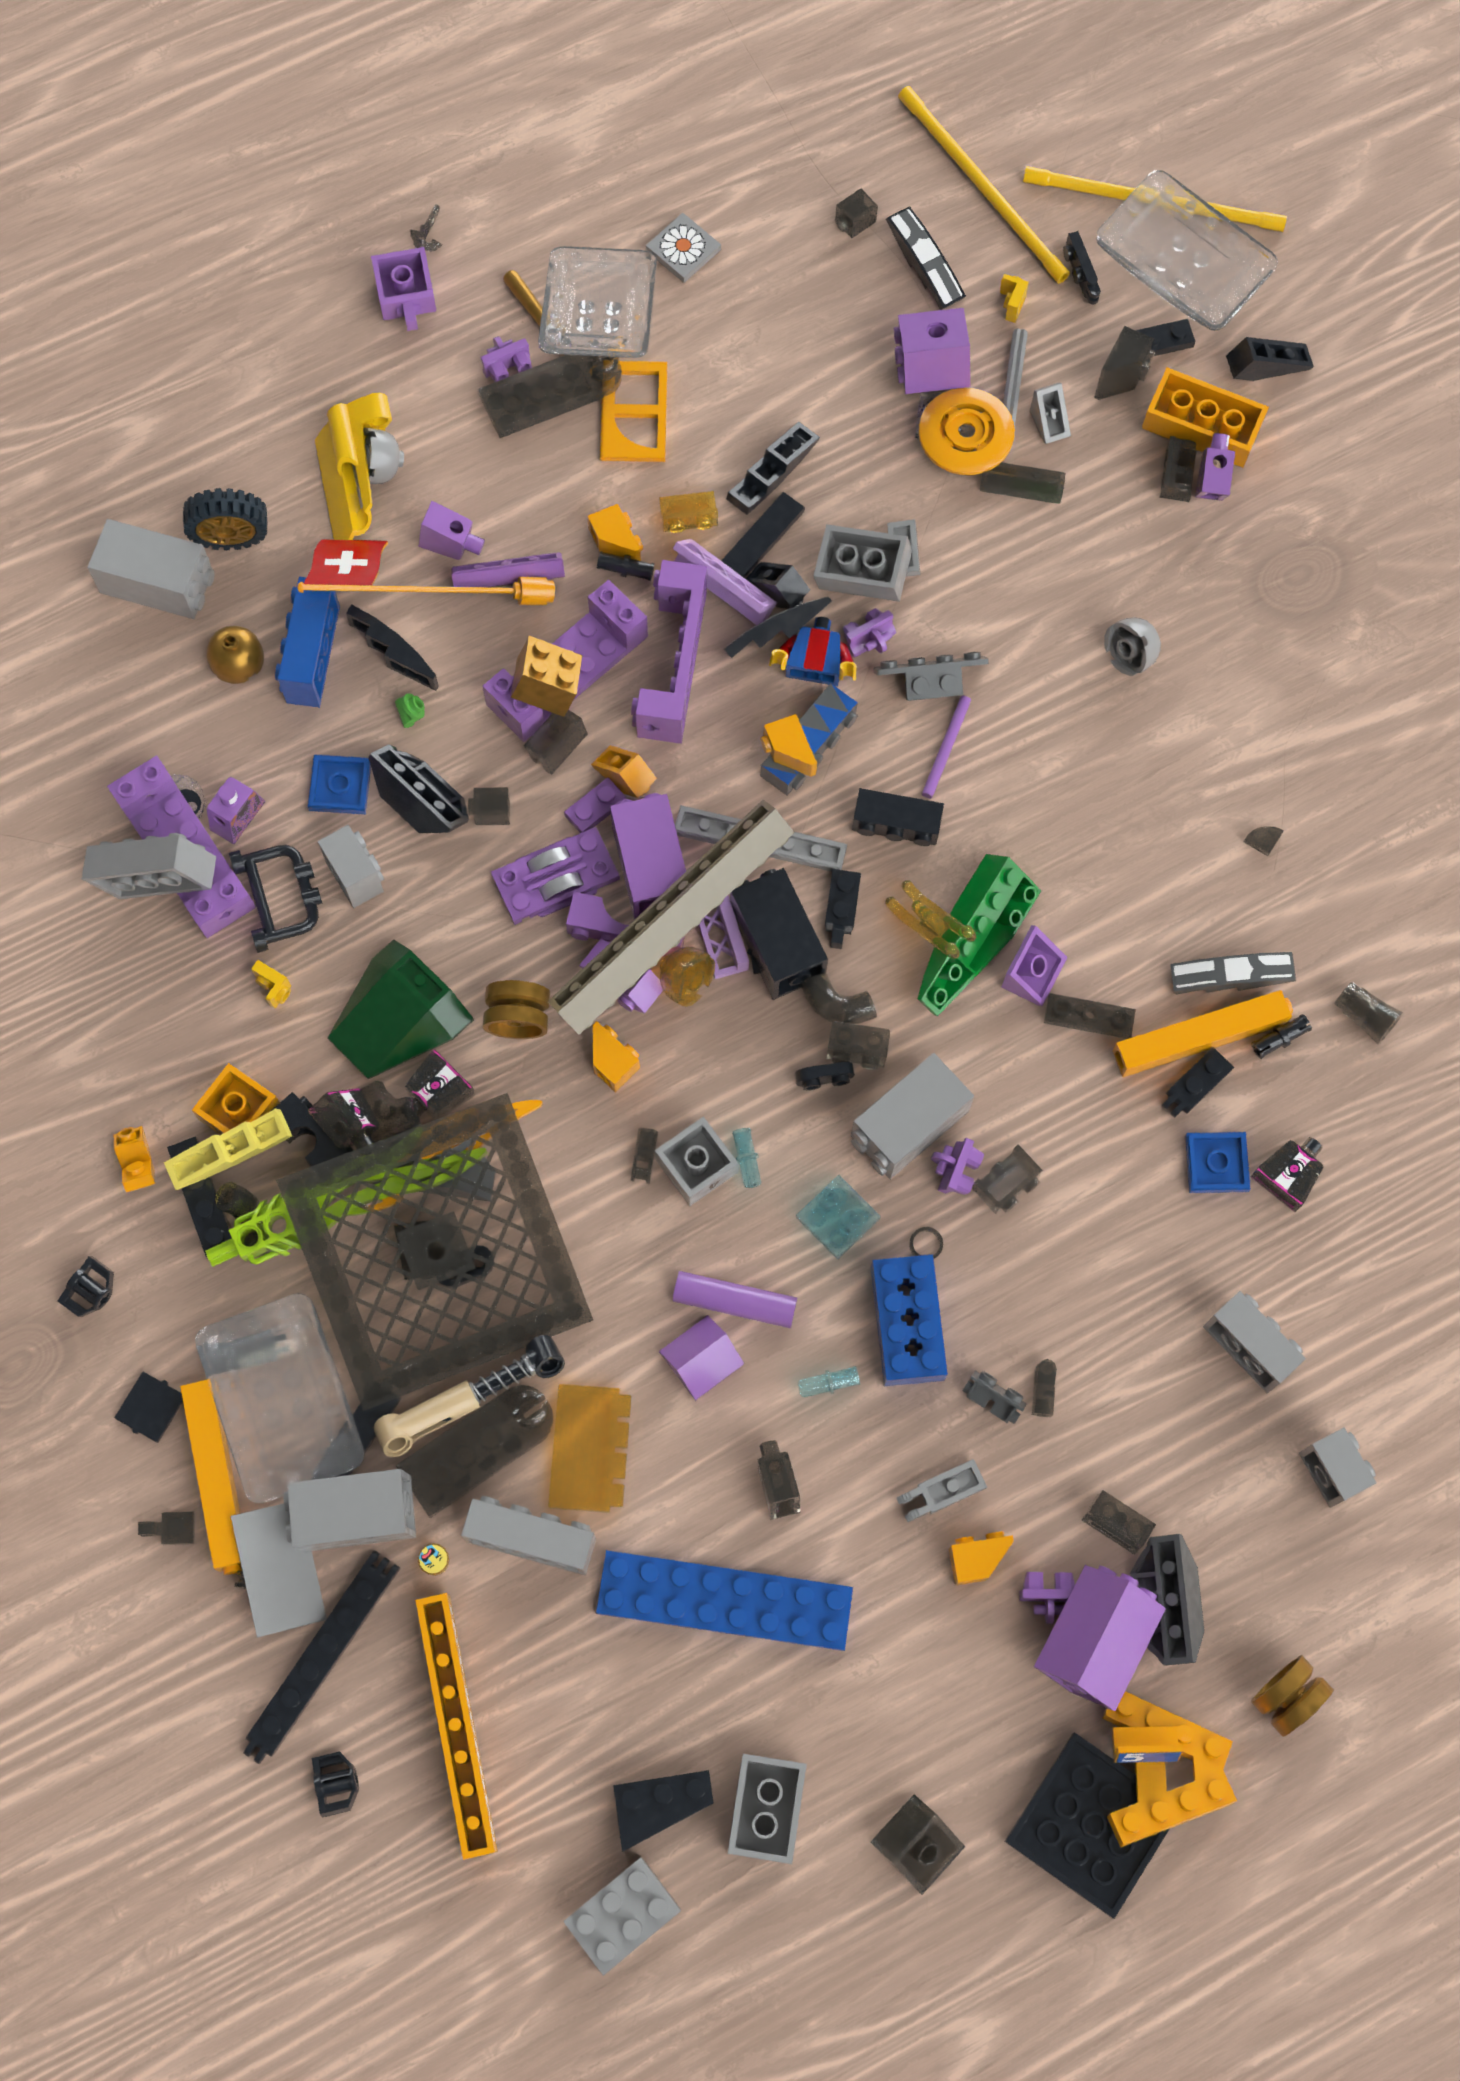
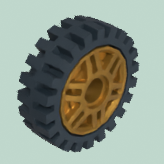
(225, 519)

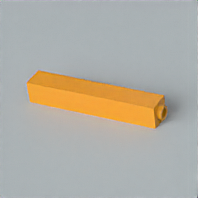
(1202, 1033)
(213, 1474)

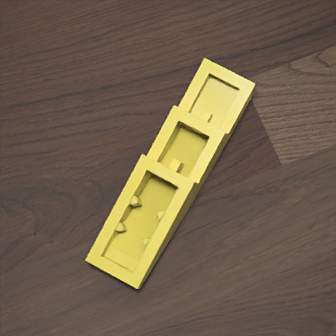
(228, 1149)

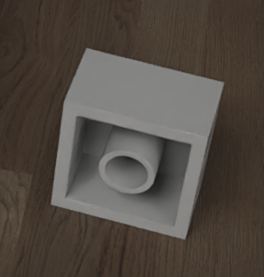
(352, 865)
(696, 1161)
(1338, 1467)

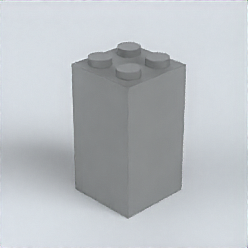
(151, 569)
(911, 1116)
(350, 1510)

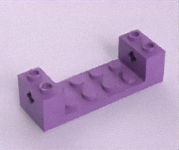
(679, 590)
(602, 639)
(168, 813)

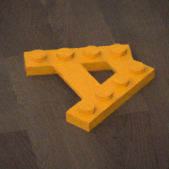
(1155, 1806)

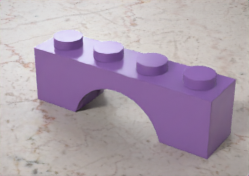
(590, 920)

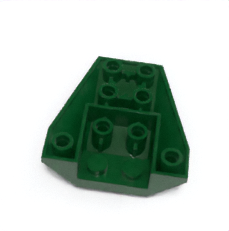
(397, 1013)

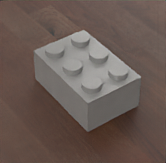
(863, 562)
(1255, 1341)
(767, 1808)
(622, 1916)

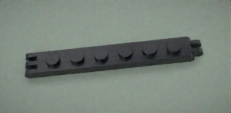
(320, 1657)

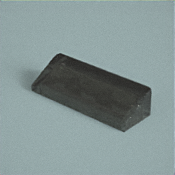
(1024, 482)

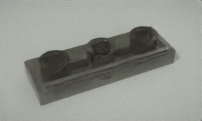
(1072, 1011)

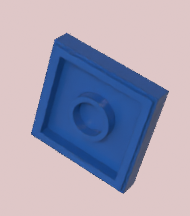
(339, 784)
(1217, 1162)

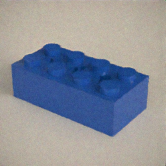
(307, 646)
(895, 1335)

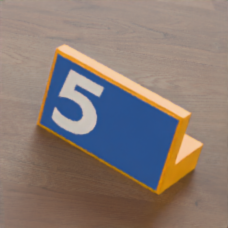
(1146, 1744)

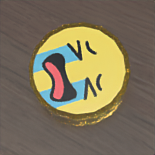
(433, 1559)

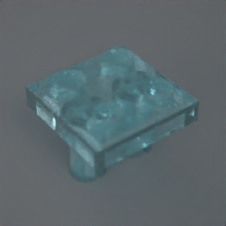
(838, 1216)

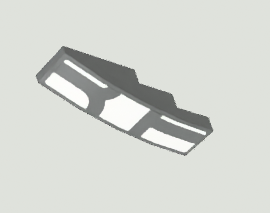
(1233, 971)

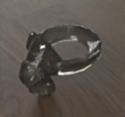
(419, 237)

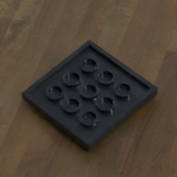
(1069, 1828)

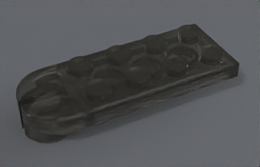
(549, 391)
(477, 1447)

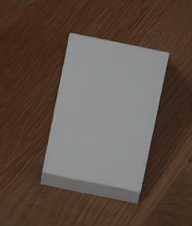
(1050, 413)

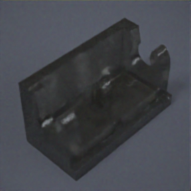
(1178, 469)
(556, 740)

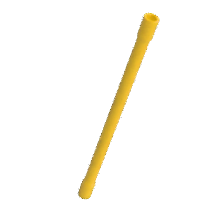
(1047, 178)
(1049, 261)

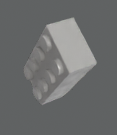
(149, 866)
(529, 1536)

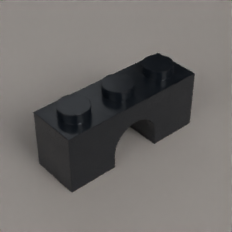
(301, 1122)

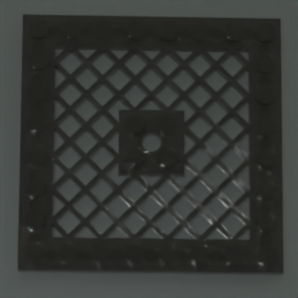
(568, 1305)

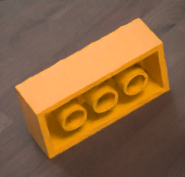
(1198, 410)

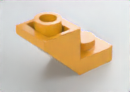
(134, 1158)

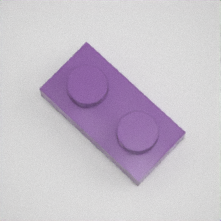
(594, 806)

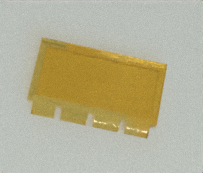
(585, 1448)

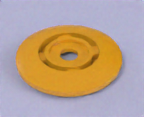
(991, 438)

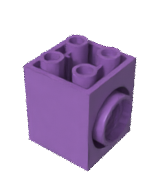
(933, 351)

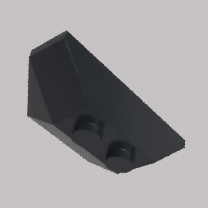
(417, 791)

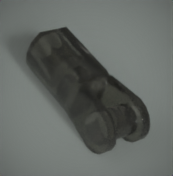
(645, 1152)
(1044, 1389)

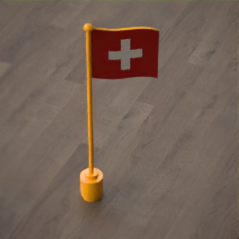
(356, 564)

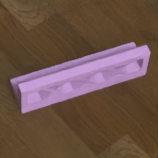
(726, 582)
(732, 935)

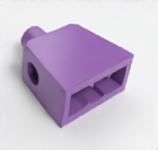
(448, 533)

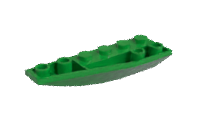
(994, 907)

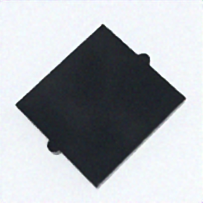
(150, 1407)

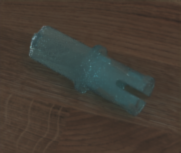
(747, 1157)
(828, 1382)

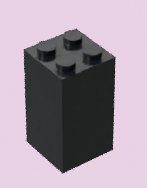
(778, 932)

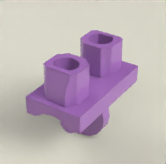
(505, 356)
(870, 635)
(952, 1163)
(1034, 1592)

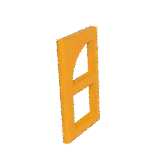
(613, 443)

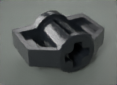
(88, 1288)
(334, 1784)

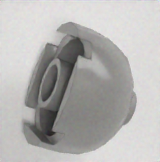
(382, 455)
(1133, 645)

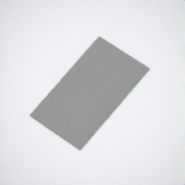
(277, 1576)

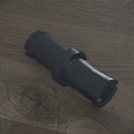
(625, 565)
(1281, 1036)

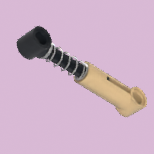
(399, 1432)

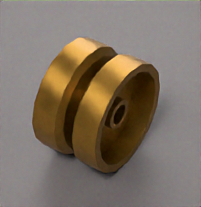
(516, 1009)
(1296, 1701)

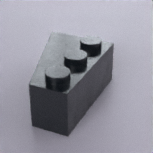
(659, 1803)

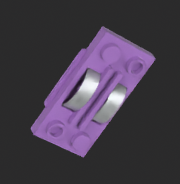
(550, 876)

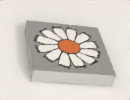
(683, 247)

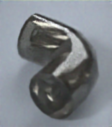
(834, 1006)
(237, 1202)

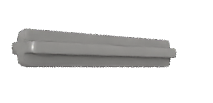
(1014, 371)

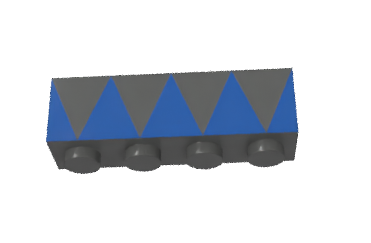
(822, 729)

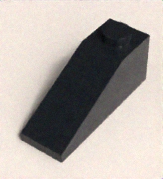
(1266, 358)

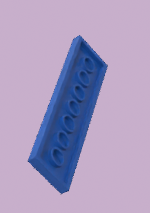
(725, 1600)

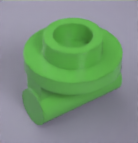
(410, 709)

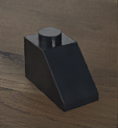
(780, 583)

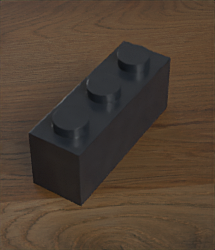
(897, 817)

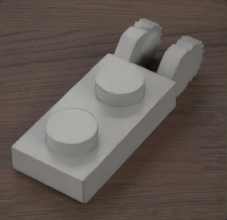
(945, 1489)

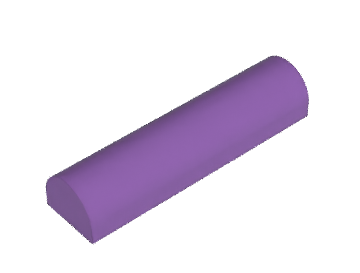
(508, 570)
(734, 1299)

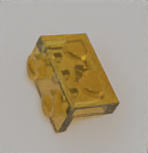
(688, 511)

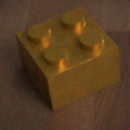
(546, 676)

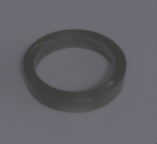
(926, 1229)

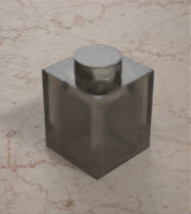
(856, 213)
(490, 806)

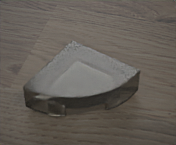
(1264, 839)

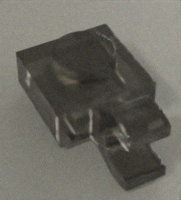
(175, 1528)

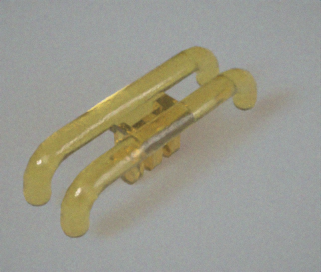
(933, 920)

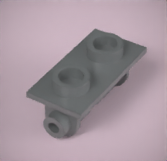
(1005, 1400)

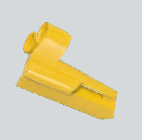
(340, 446)

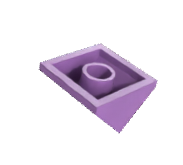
(1034, 967)
(702, 1357)

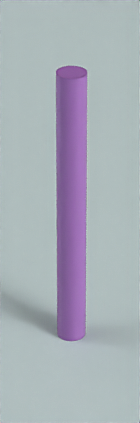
(946, 747)

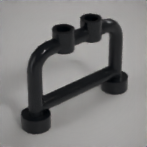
(310, 895)

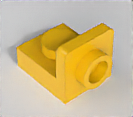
(1016, 293)
(270, 978)

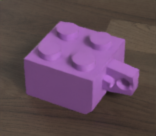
(404, 285)

